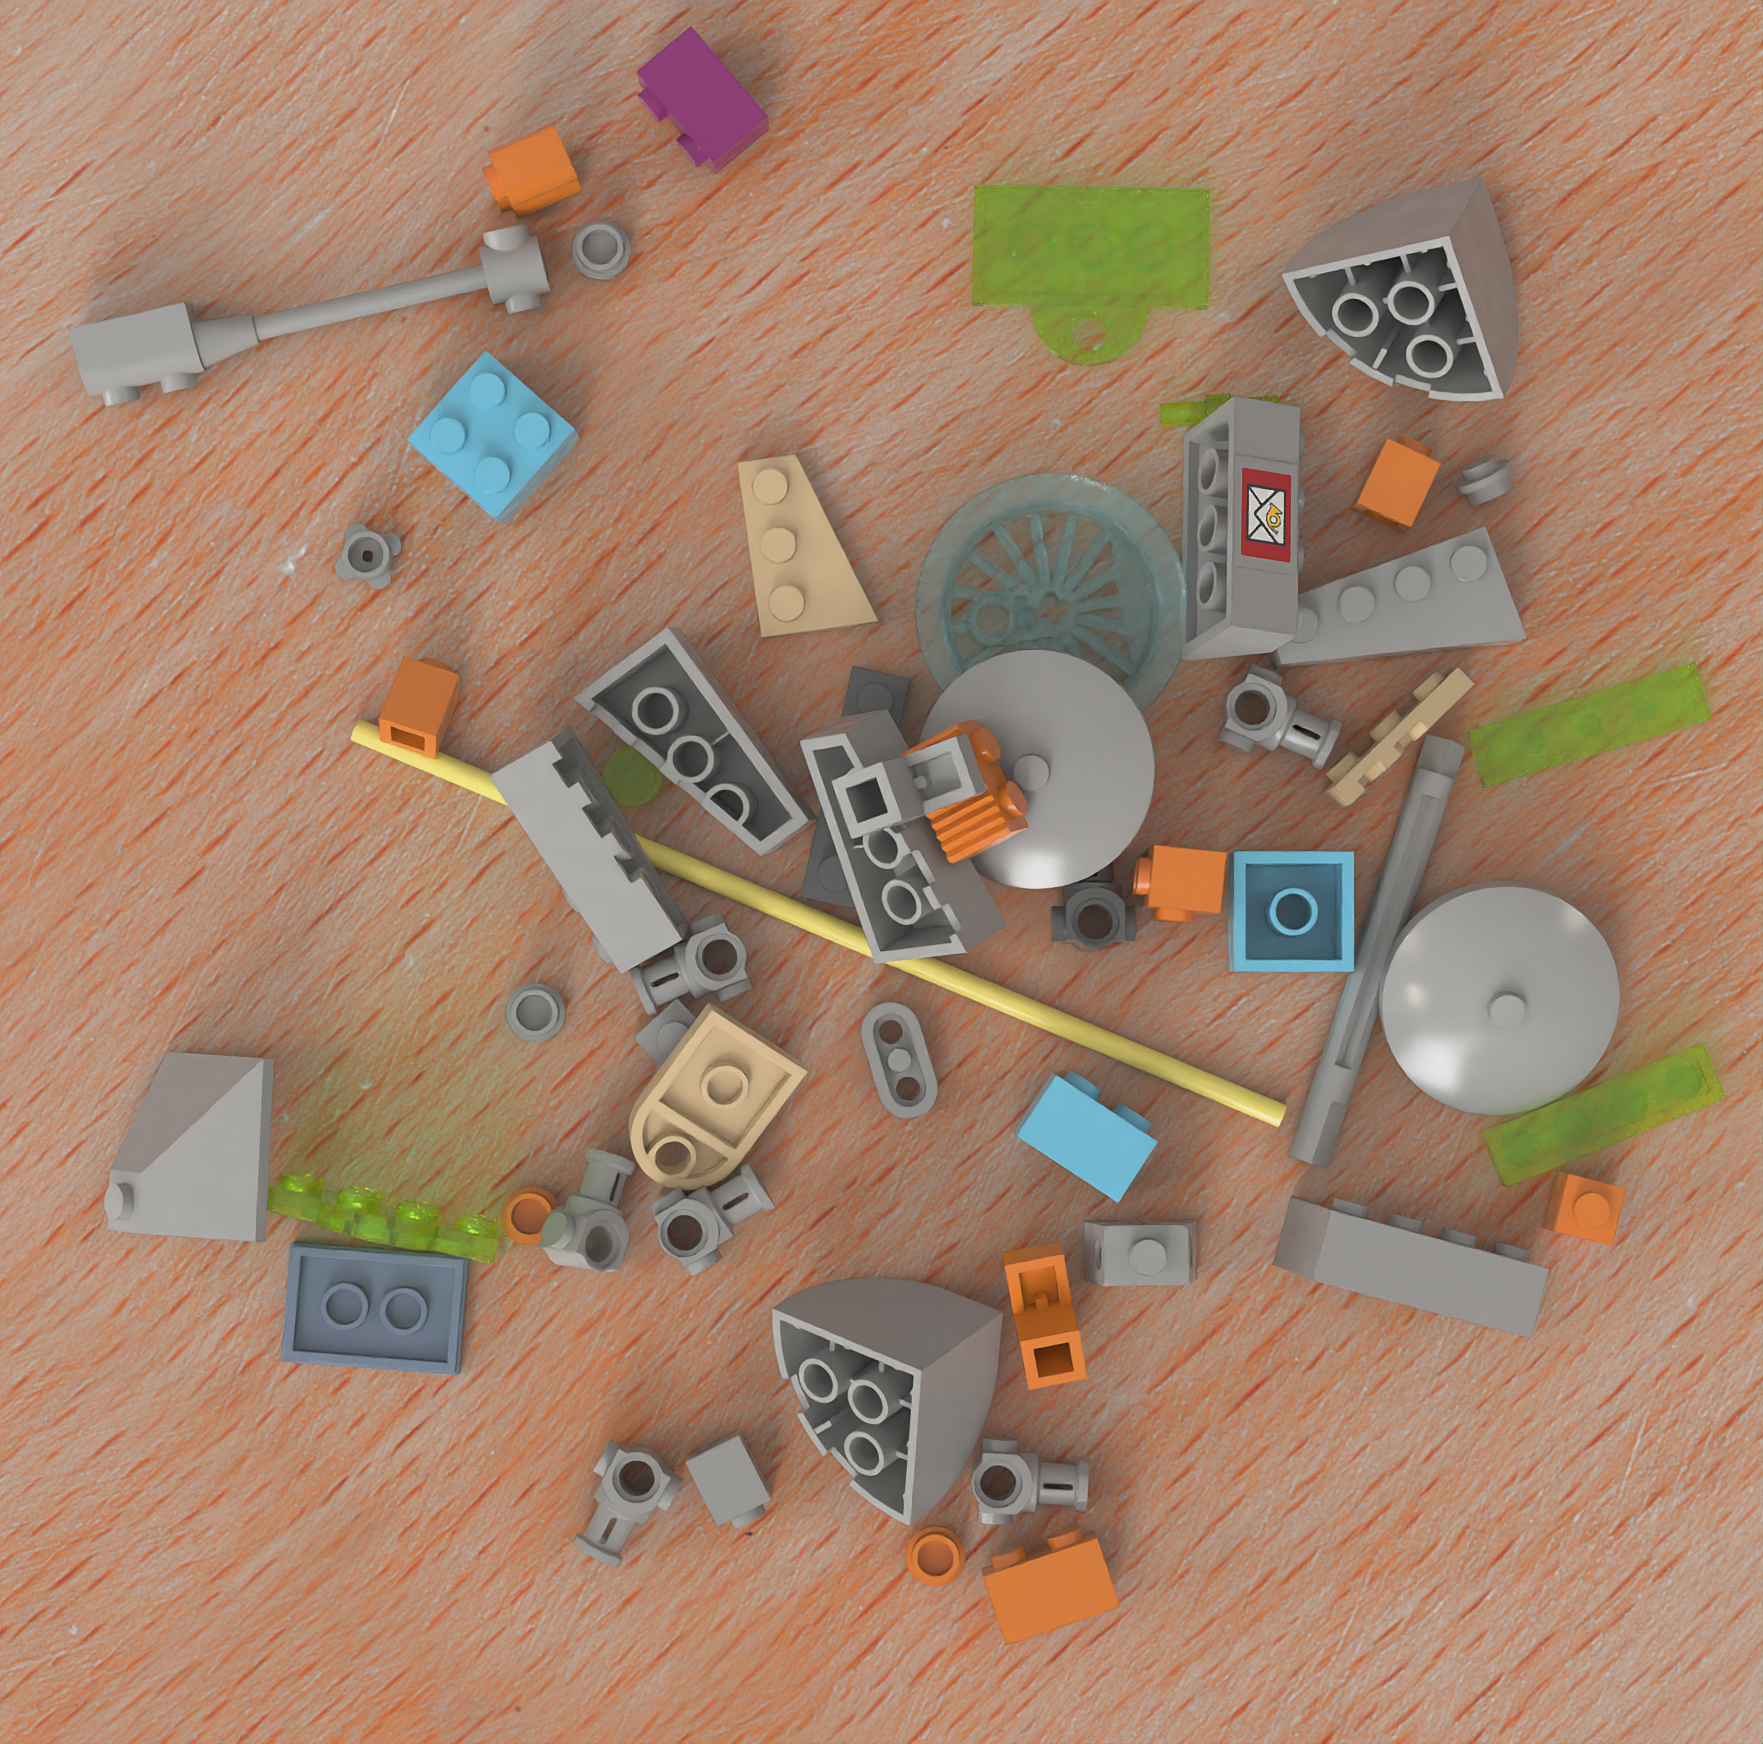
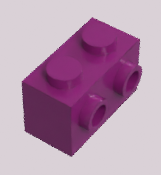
(701, 101)

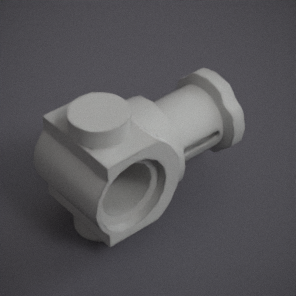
(1278, 722)
(691, 967)
(712, 1215)
(589, 1226)
(1029, 1482)
(622, 1502)

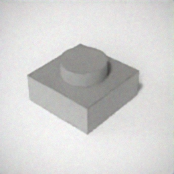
(666, 1031)

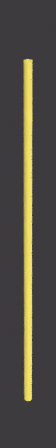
(854, 938)

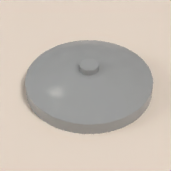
(1073, 751)
(1499, 997)

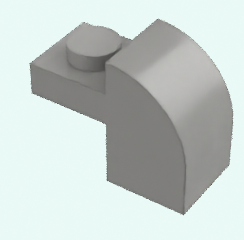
(909, 786)

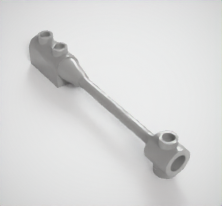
(173, 346)

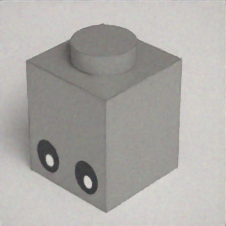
(730, 1480)

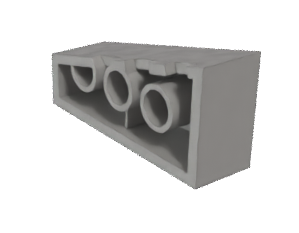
(1415, 604)
(690, 729)
(591, 849)
(900, 876)
(1412, 1267)

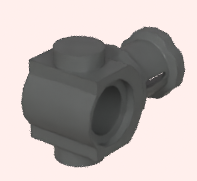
(1096, 893)

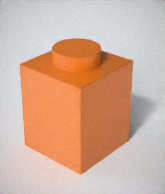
(1396, 483)
(420, 706)
(1584, 1208)

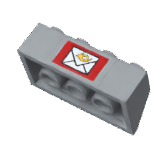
(1242, 529)

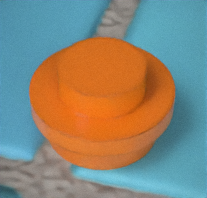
(526, 1213)
(935, 1555)

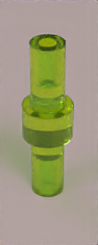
(1195, 411)

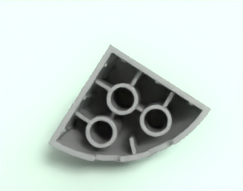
(1417, 292)
(891, 1382)

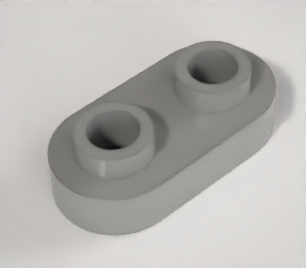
(898, 1060)

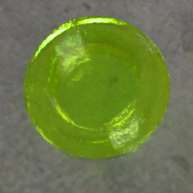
(631, 777)

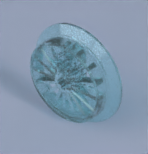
(1144, 566)

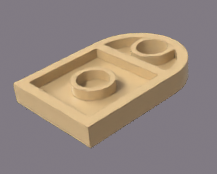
(713, 1098)

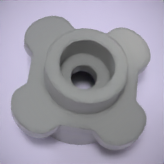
(357, 543)

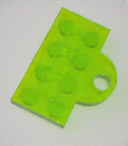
(1090, 258)
(363, 1216)

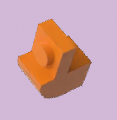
(1044, 1315)

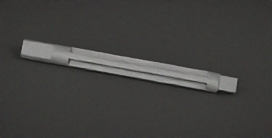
(1385, 921)

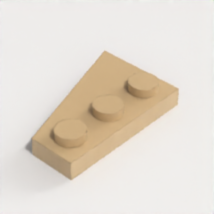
(794, 554)
(1393, 734)

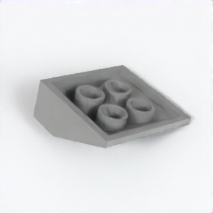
(197, 1152)

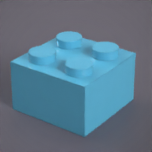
(494, 438)
(1290, 911)
(1086, 1136)

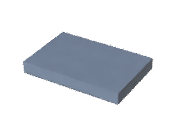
(375, 1308)

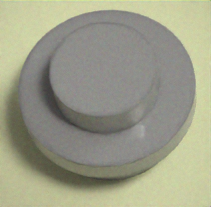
(601, 250)
(1484, 479)
(535, 1012)

